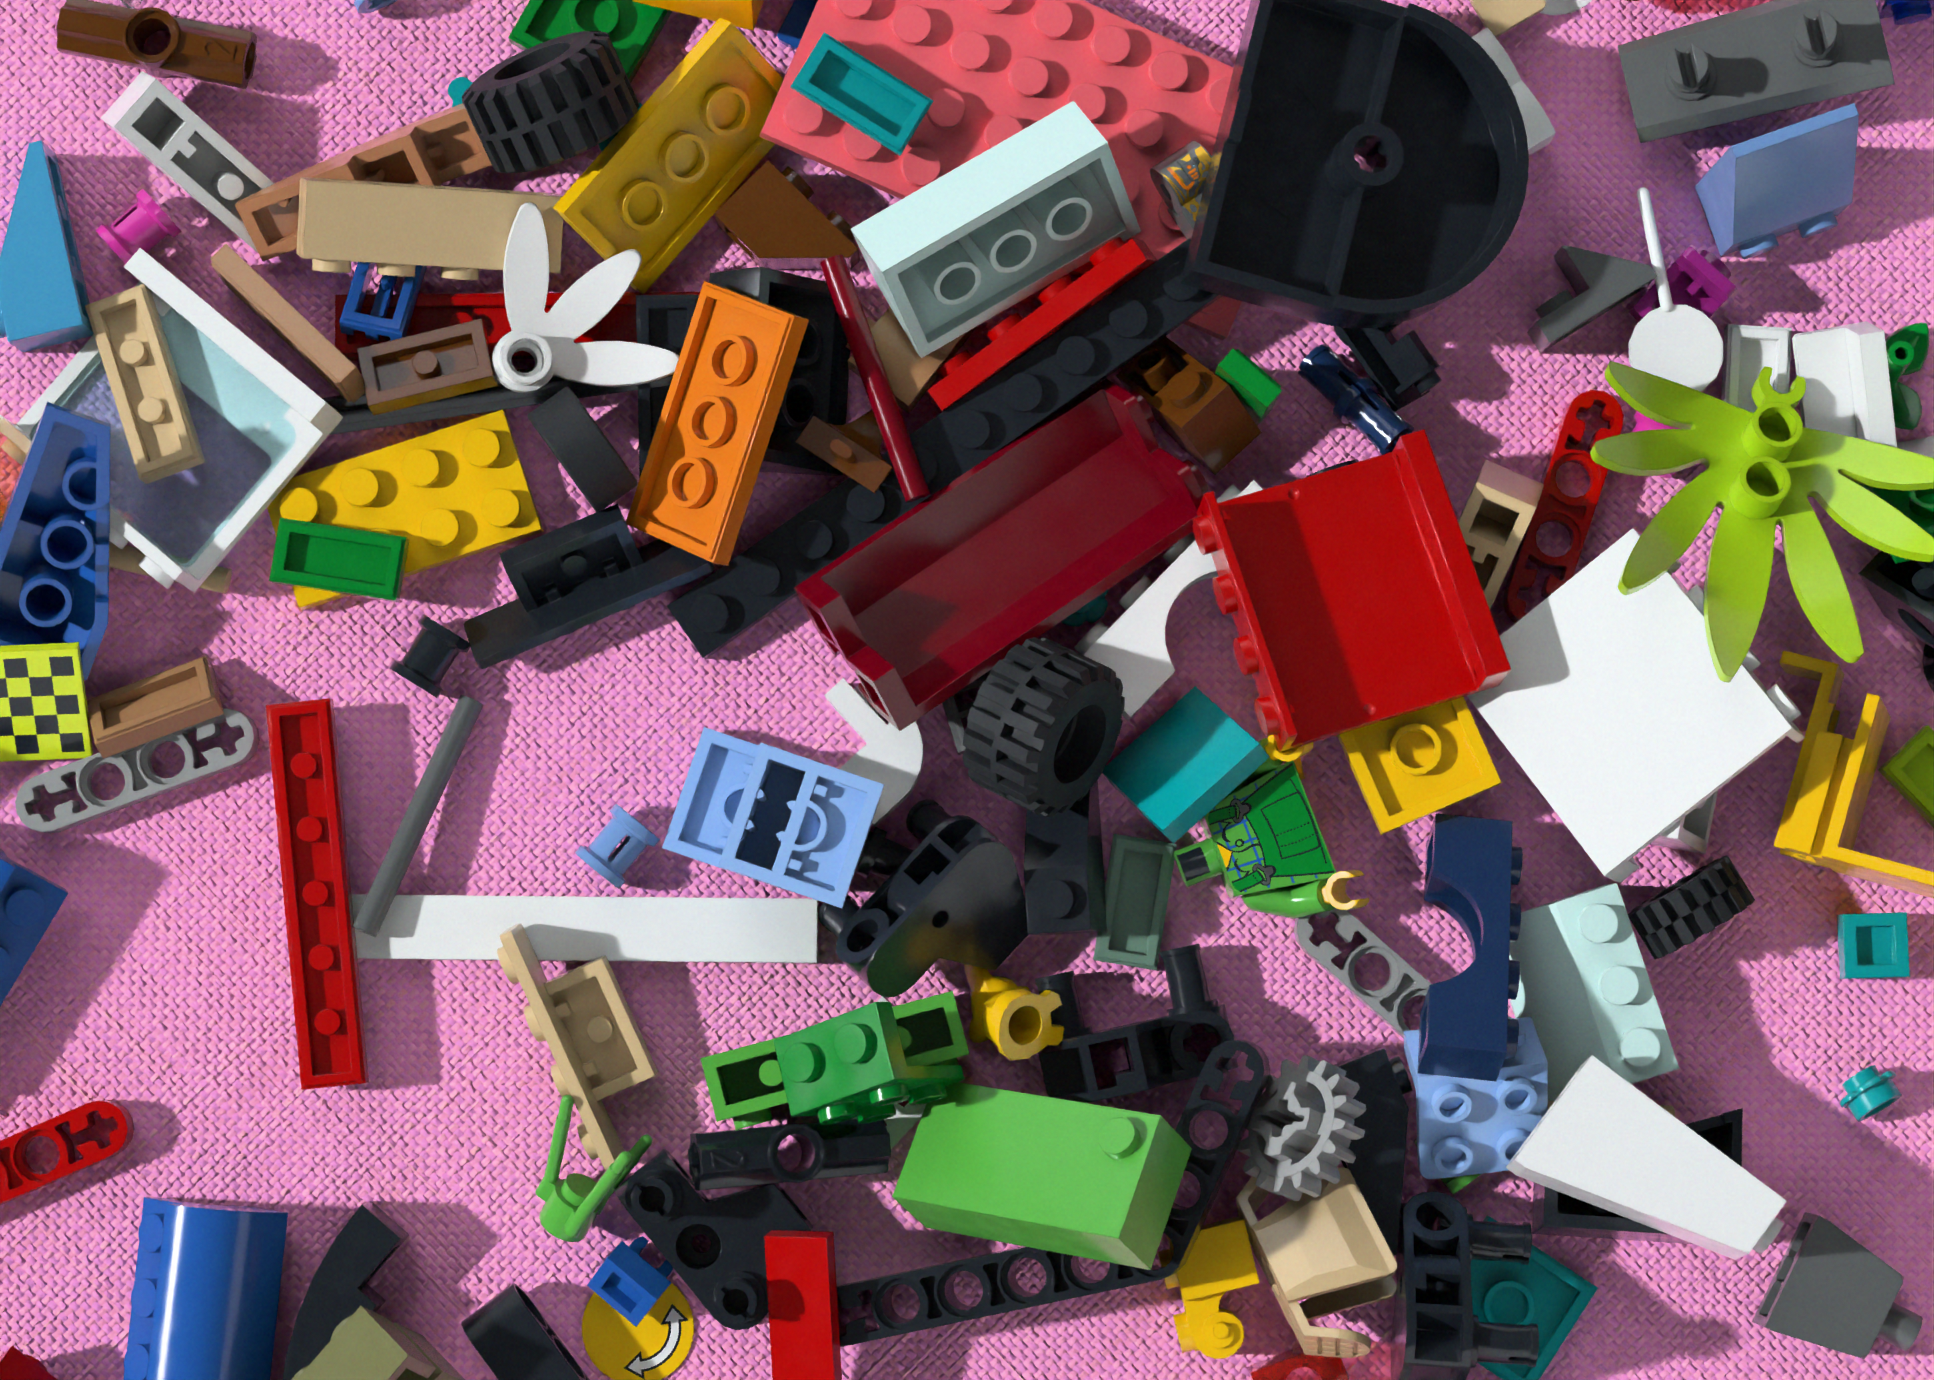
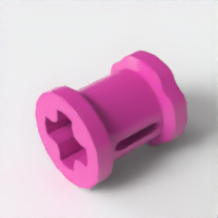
(138, 228)

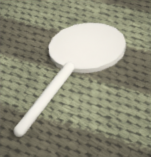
(1673, 339)

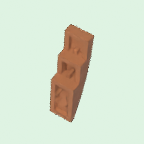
(418, 153)

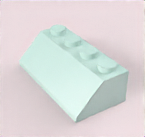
(997, 228)

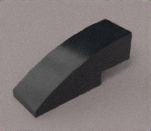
(342, 1283)

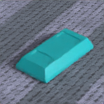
(861, 94)

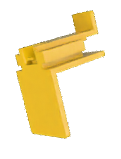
(1834, 785)

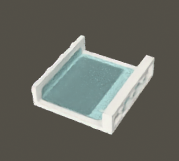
(249, 418)

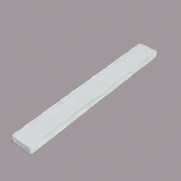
(596, 927)

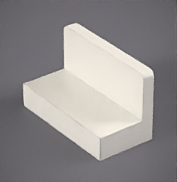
(1846, 382)

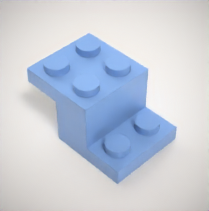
(773, 817)

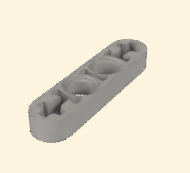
(139, 776)
(1403, 979)

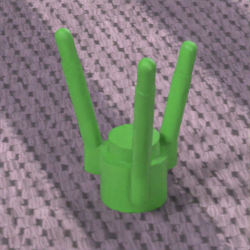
(578, 1199)

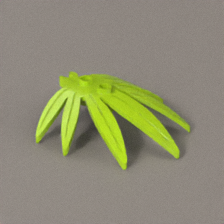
(1760, 478)

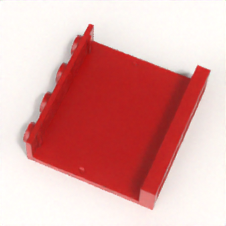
(1351, 595)

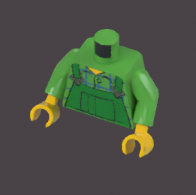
(1269, 845)

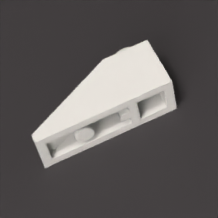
(186, 150)

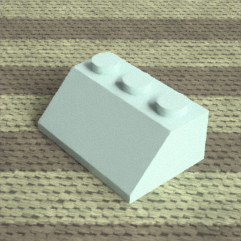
(1589, 989)

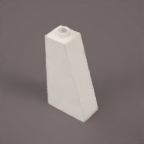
(1643, 1163)

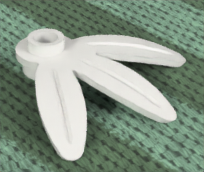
(552, 334)

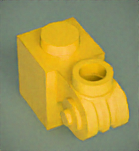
(1216, 1264)

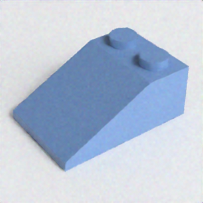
(1782, 183)

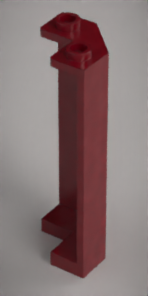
(1003, 552)

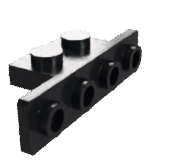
(576, 580)

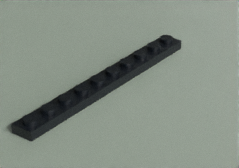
(946, 448)

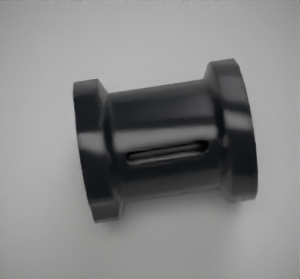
(430, 656)

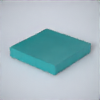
(1185, 764)
(1527, 1294)

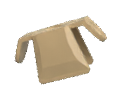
(1324, 1253)

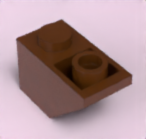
(780, 225)
(1191, 404)

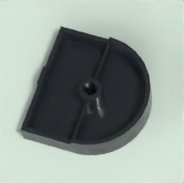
(1294, 214)

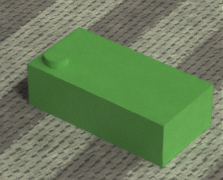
(1044, 1173)

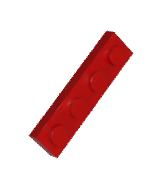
(1062, 303)

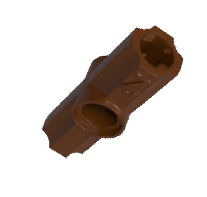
(119, 37)

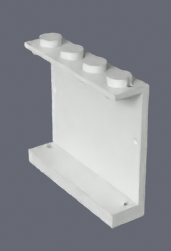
(1624, 709)

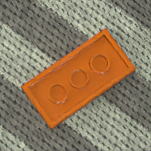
(716, 422)

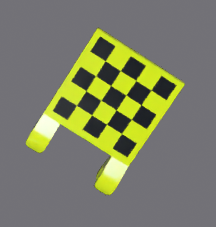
(43, 703)

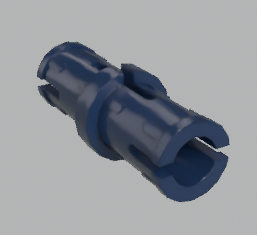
(1354, 398)

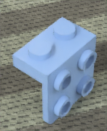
(1478, 1123)

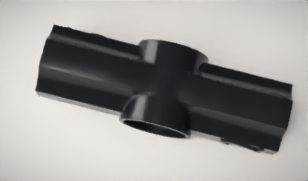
(751, 1156)

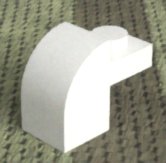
(888, 756)

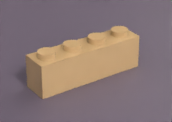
(414, 226)

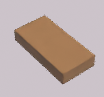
(154, 707)

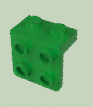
(856, 1069)

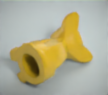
(1011, 1015)

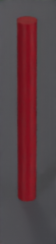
(874, 378)

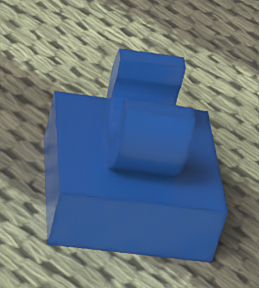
(630, 1281)

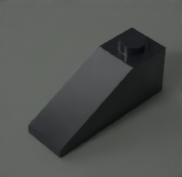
(1065, 870)
(1381, 1151)

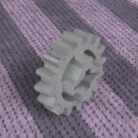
(1302, 1128)

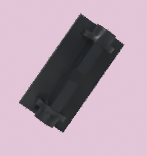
(1398, 368)

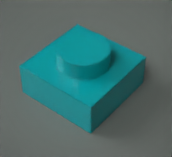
(1873, 945)

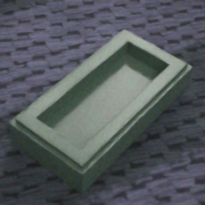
(1135, 901)

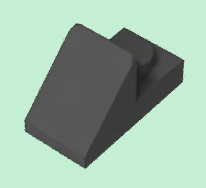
(1599, 285)

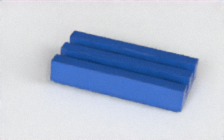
(376, 323)

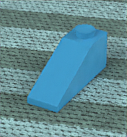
(40, 261)

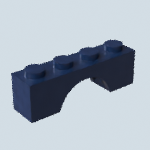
(1466, 1017)

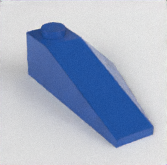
(58, 537)

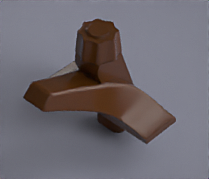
(849, 448)

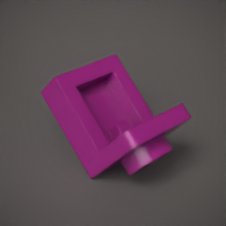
(1693, 281)

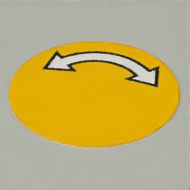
(643, 1351)

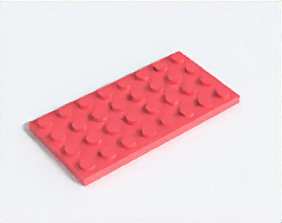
(1000, 71)

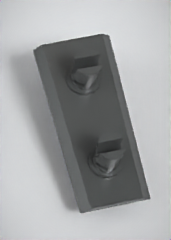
(1753, 64)

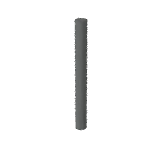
(418, 816)

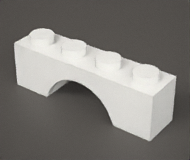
(1137, 641)

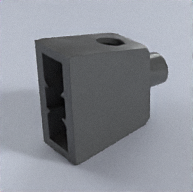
(1836, 1293)

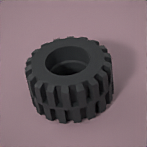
(550, 102)
(1043, 726)

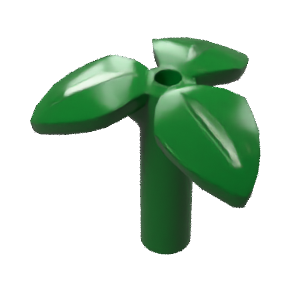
(1906, 354)

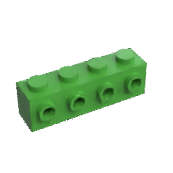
(749, 1078)

